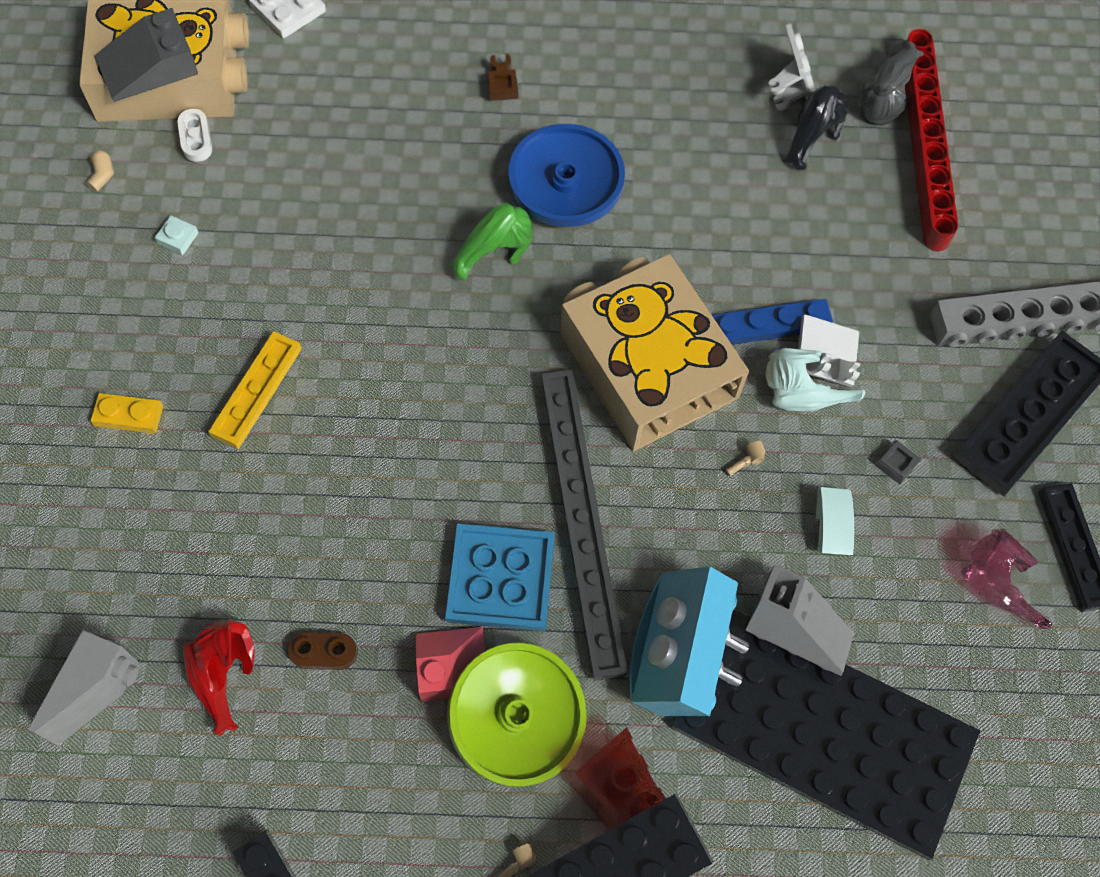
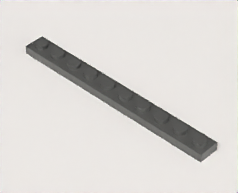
(584, 527)

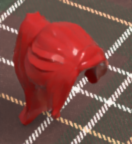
(209, 660)

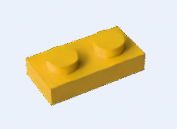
(127, 413)

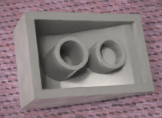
(85, 686)

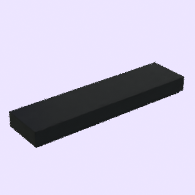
(1074, 543)

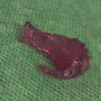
(991, 574)

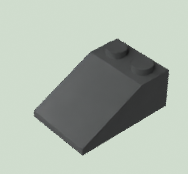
(146, 56)

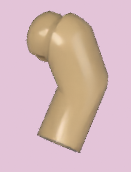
(103, 170)

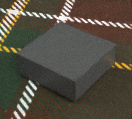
(898, 461)

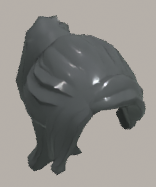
(884, 95)

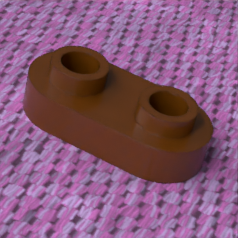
(321, 651)

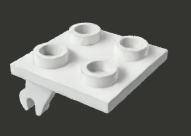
(795, 78)
(837, 346)

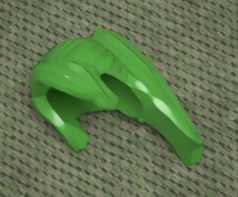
(500, 228)

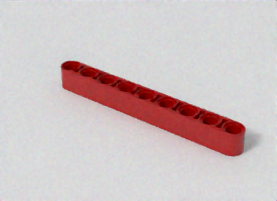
(930, 147)

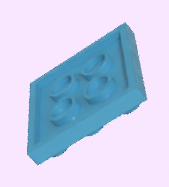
(500, 577)

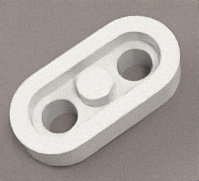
(194, 137)

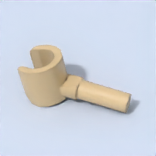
(755, 456)
(524, 858)

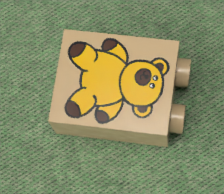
(212, 38)
(651, 350)

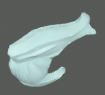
(795, 388)

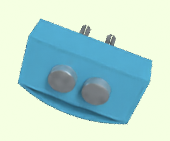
(683, 643)

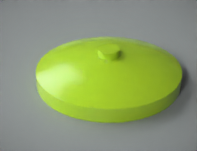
(516, 715)

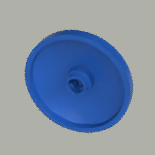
(566, 175)

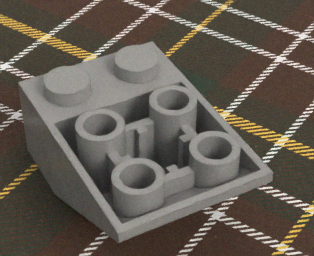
(800, 621)

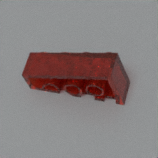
(616, 782)

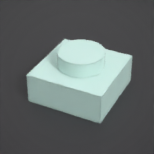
(176, 235)

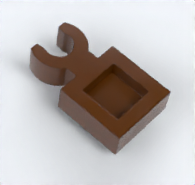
(502, 80)

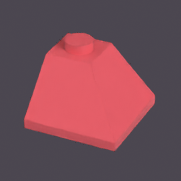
(443, 657)

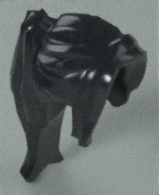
(821, 109)

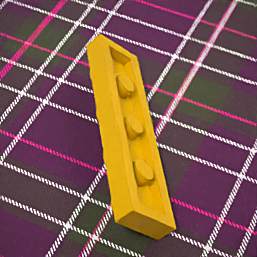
(255, 390)

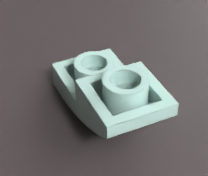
(836, 521)

